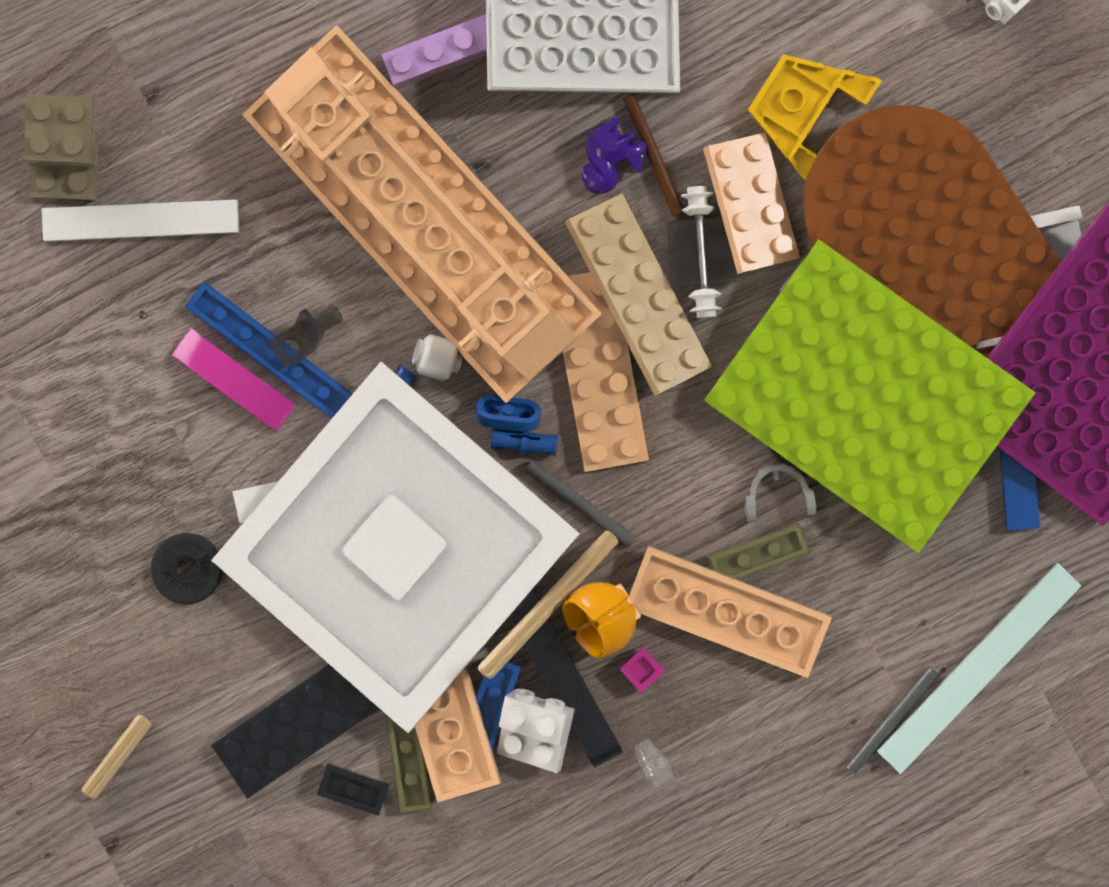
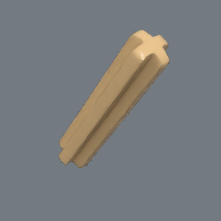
(116, 757)

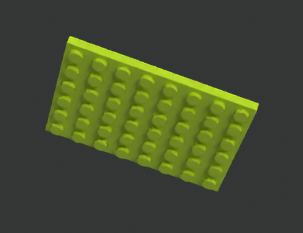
(869, 396)

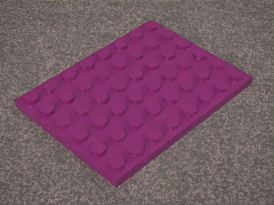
(1064, 357)

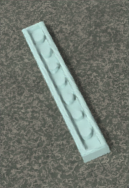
(978, 668)

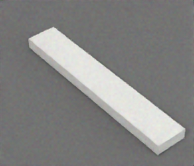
(140, 220)

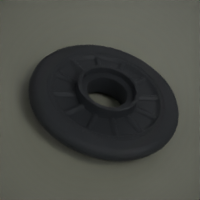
(165, 568)

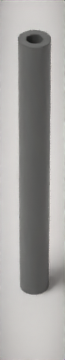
(580, 503)
(892, 720)

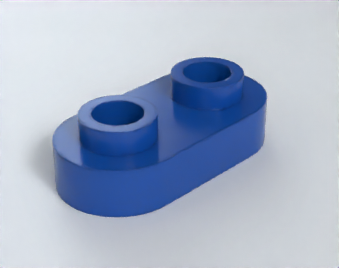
(515, 415)

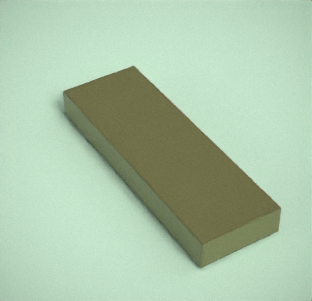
(760, 552)
(408, 769)

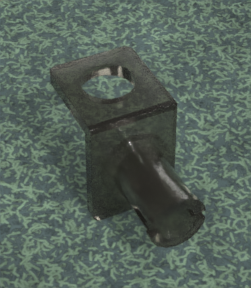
(307, 333)

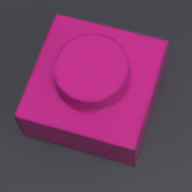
(642, 669)

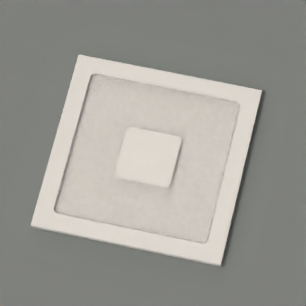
(395, 547)

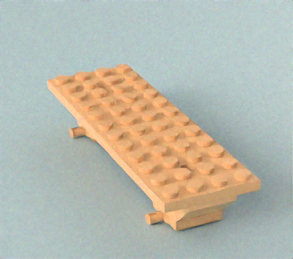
(422, 214)

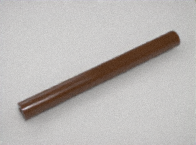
(653, 155)

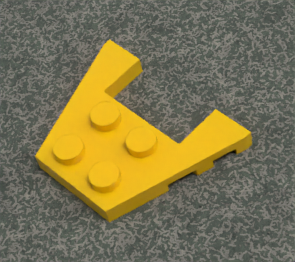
(796, 97)

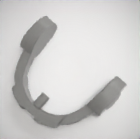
(808, 494)

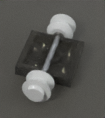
(700, 252)

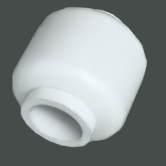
(436, 358)

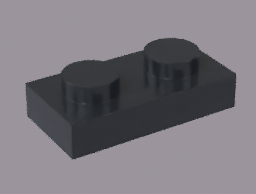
(353, 789)

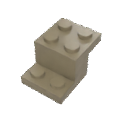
(61, 147)

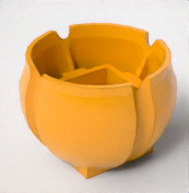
(602, 617)

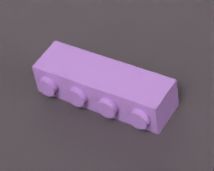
(437, 52)

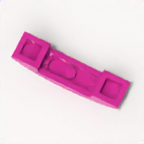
(233, 379)

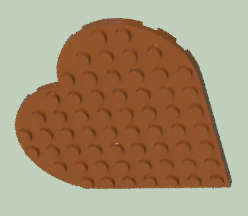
(928, 219)

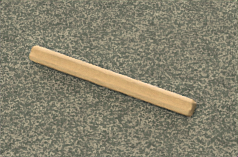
(547, 604)

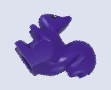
(605, 149)

